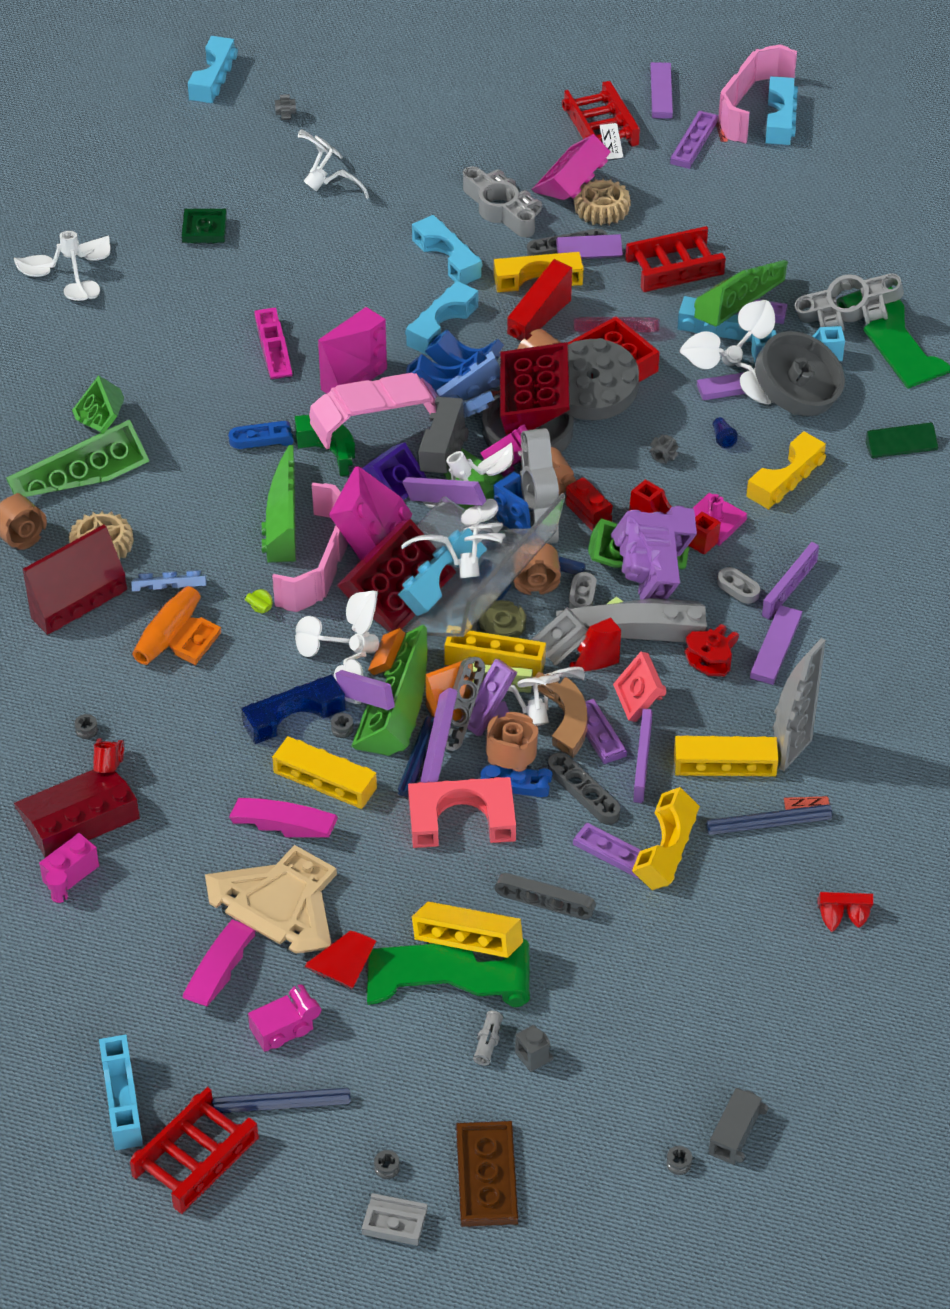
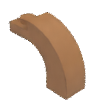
(573, 729)

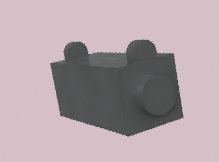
(736, 1126)

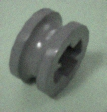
(342, 718)
(89, 732)
(679, 1151)
(379, 1161)

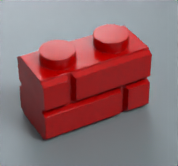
(588, 503)

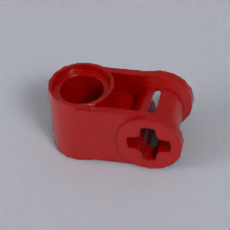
(107, 755)

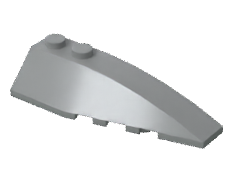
(648, 618)
(798, 706)

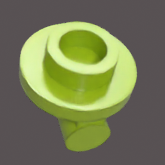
(260, 600)

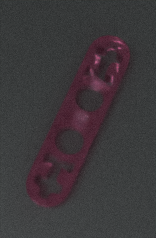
(638, 324)

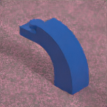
(450, 352)
(440, 375)

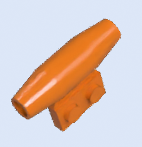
(178, 630)

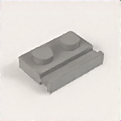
(562, 635)
(394, 1219)

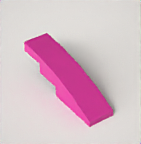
(273, 343)
(282, 816)
(218, 963)

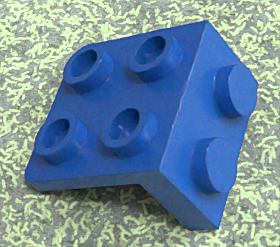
(512, 508)

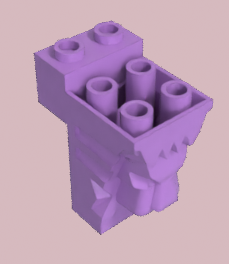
(652, 546)

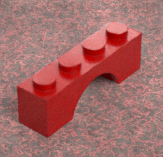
(651, 499)

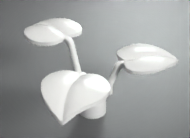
(317, 175)
(93, 250)
(704, 349)
(461, 469)
(469, 562)
(360, 613)
(537, 707)

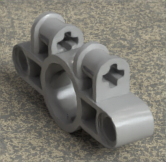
(516, 213)
(872, 307)
(537, 475)

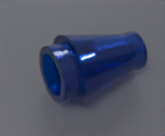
(725, 434)

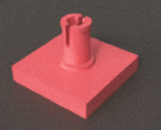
(639, 686)

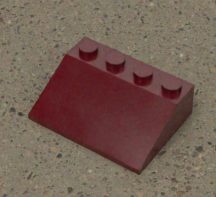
(533, 385)
(388, 568)
(74, 580)
(82, 805)

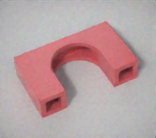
(489, 795)

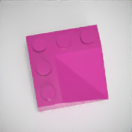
(573, 169)
(353, 350)
(367, 511)

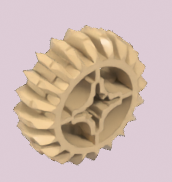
(602, 202)
(118, 528)

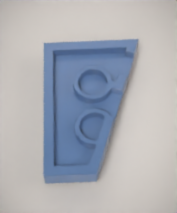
(478, 380)
(477, 403)
(192, 579)

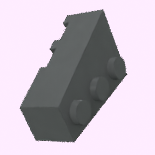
(444, 436)

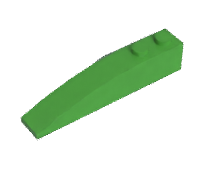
(737, 291)
(83, 464)
(280, 513)
(390, 730)

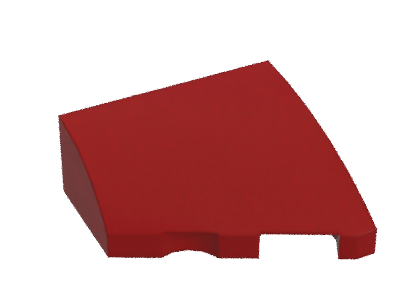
(600, 646)
(343, 959)

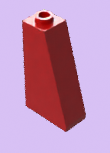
(542, 301)

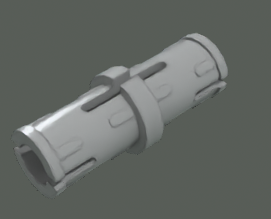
(484, 1051)

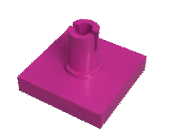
(729, 515)

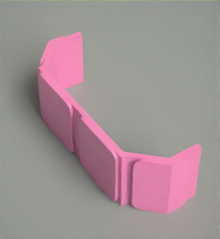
(760, 65)
(368, 397)
(313, 586)

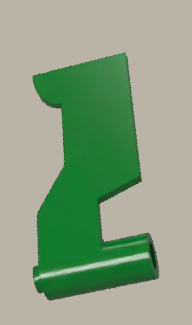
(898, 345)
(445, 964)

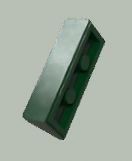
(901, 440)

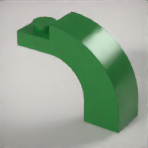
(341, 444)

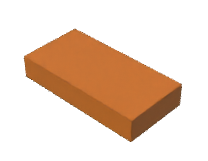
(386, 651)

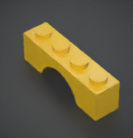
(514, 271)
(771, 485)
(676, 817)

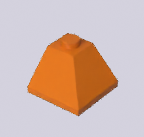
(441, 680)

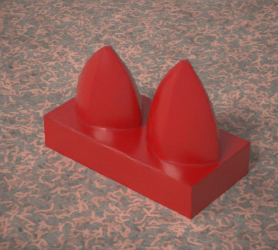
(833, 905)

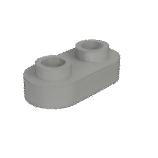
(740, 585)
(582, 590)

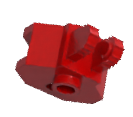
(712, 649)

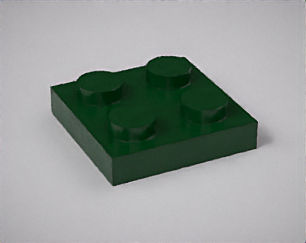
(204, 225)

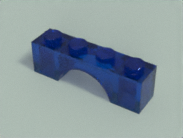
(319, 697)

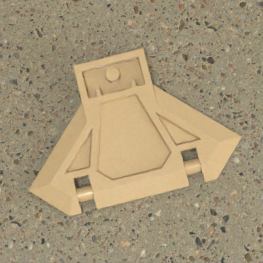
(279, 899)

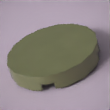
(503, 619)

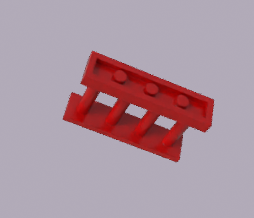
(613, 107)
(680, 272)
(203, 1173)

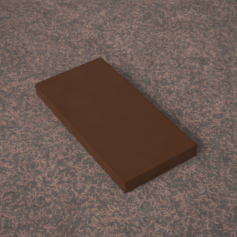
(486, 1173)

